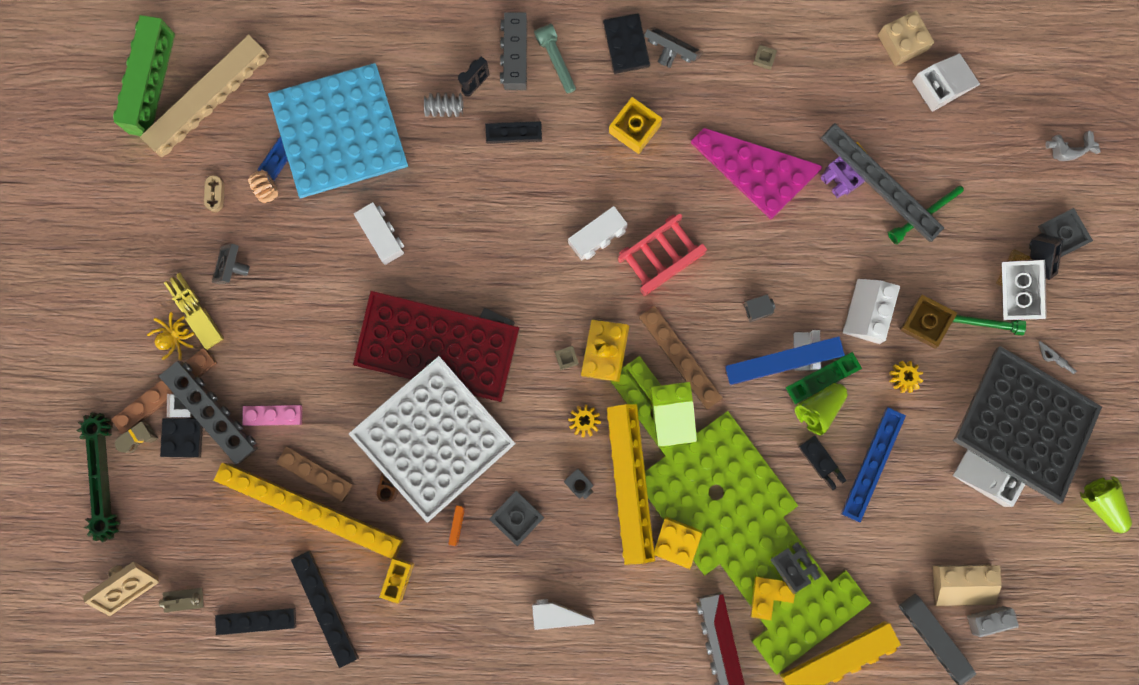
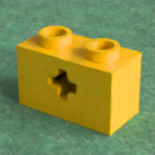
(396, 580)

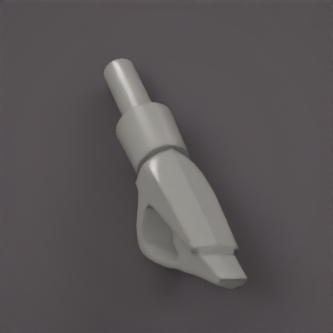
(1055, 357)

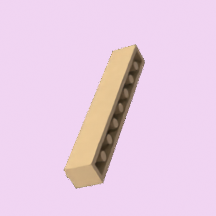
(204, 96)

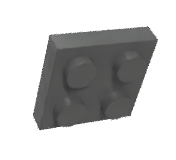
(1069, 228)
(516, 518)

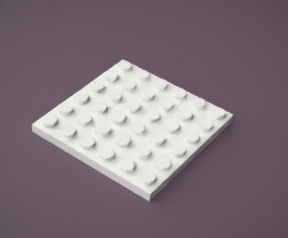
(432, 439)

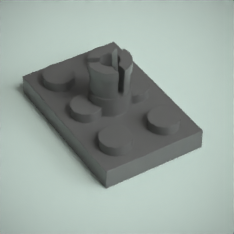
(671, 47)

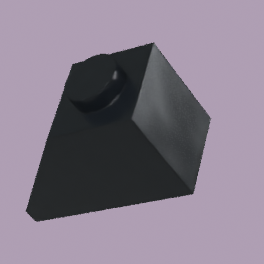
(1047, 248)

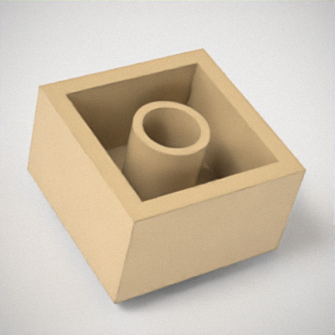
(905, 38)

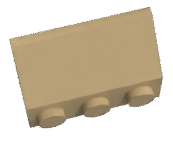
(966, 584)

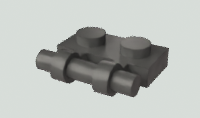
(791, 571)

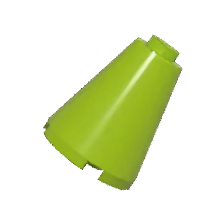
(821, 408)
(1109, 503)

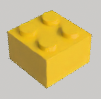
(635, 125)

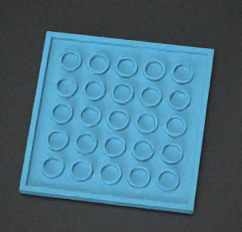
(337, 130)

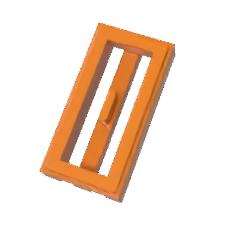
(456, 526)

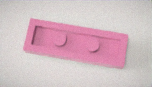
(272, 415)

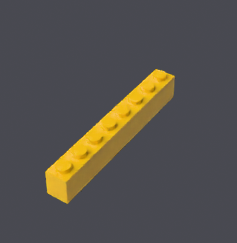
(630, 484)

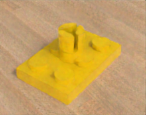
(605, 350)

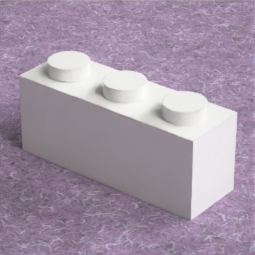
(379, 233)
(598, 234)

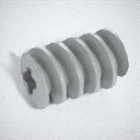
(443, 105)

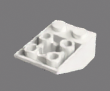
(945, 81)
(988, 479)

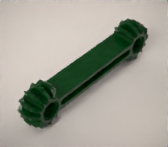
(98, 477)

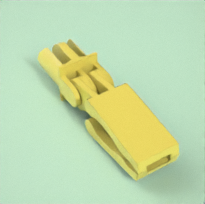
(196, 316)

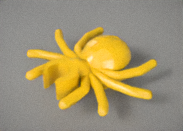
(171, 337)

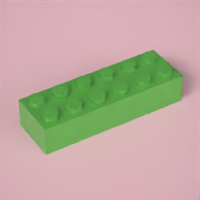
(144, 75)

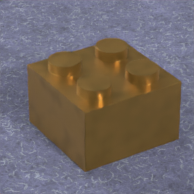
(928, 321)

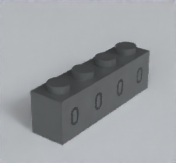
(515, 51)

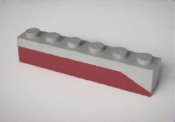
(720, 639)

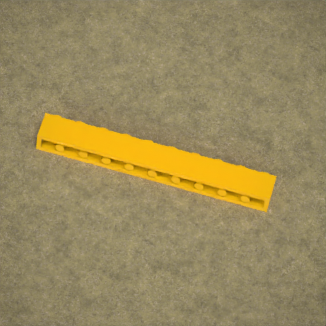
(308, 510)

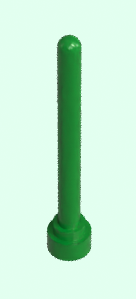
(897, 235)
(1017, 327)

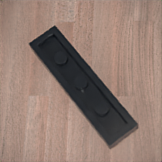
(255, 621)

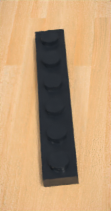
(324, 609)

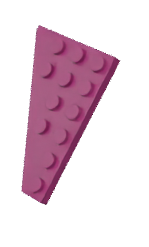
(758, 172)

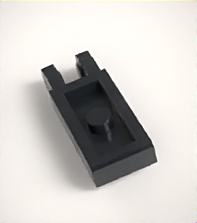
(821, 461)

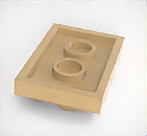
(120, 588)

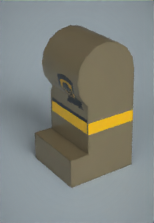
(135, 436)

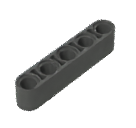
(937, 640)

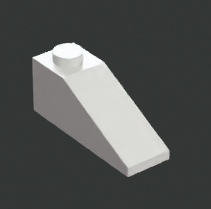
(554, 615)

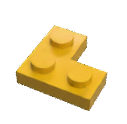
(765, 593)

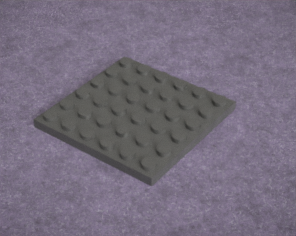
(1028, 424)

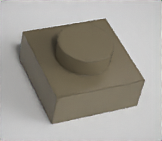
(765, 57)
(566, 358)

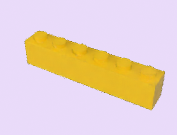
(845, 657)

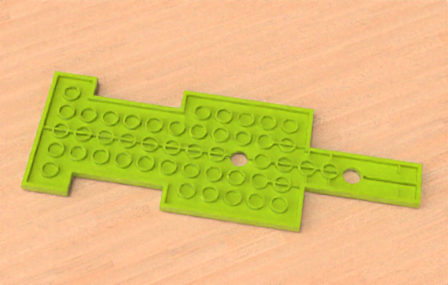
(741, 527)

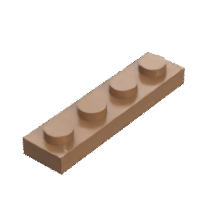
(314, 473)

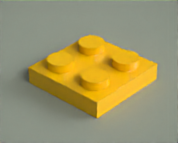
(678, 543)

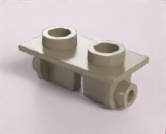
(182, 600)

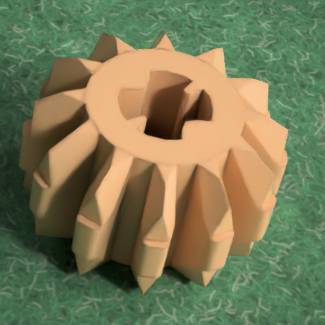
(263, 186)

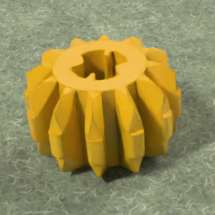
(899, 374)
(585, 427)

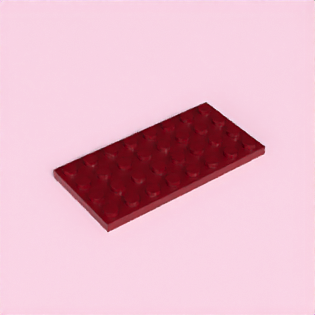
(408, 335)

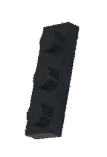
(513, 132)

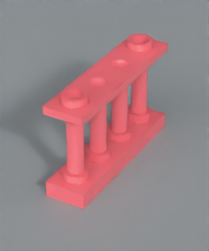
(664, 273)

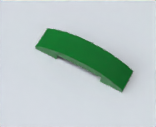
(823, 378)

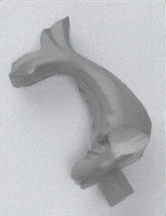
(1063, 152)

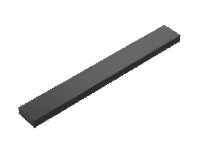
(882, 182)

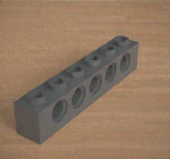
(172, 378)

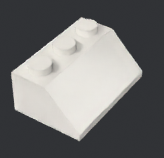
(1024, 290)
(871, 310)

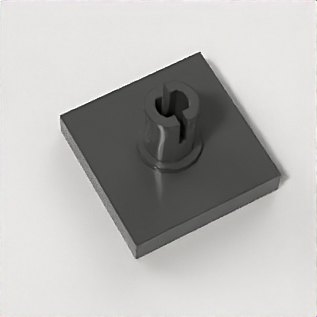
(226, 265)

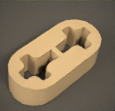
(209, 193)

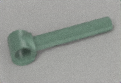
(546, 38)

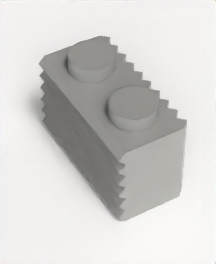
(992, 621)

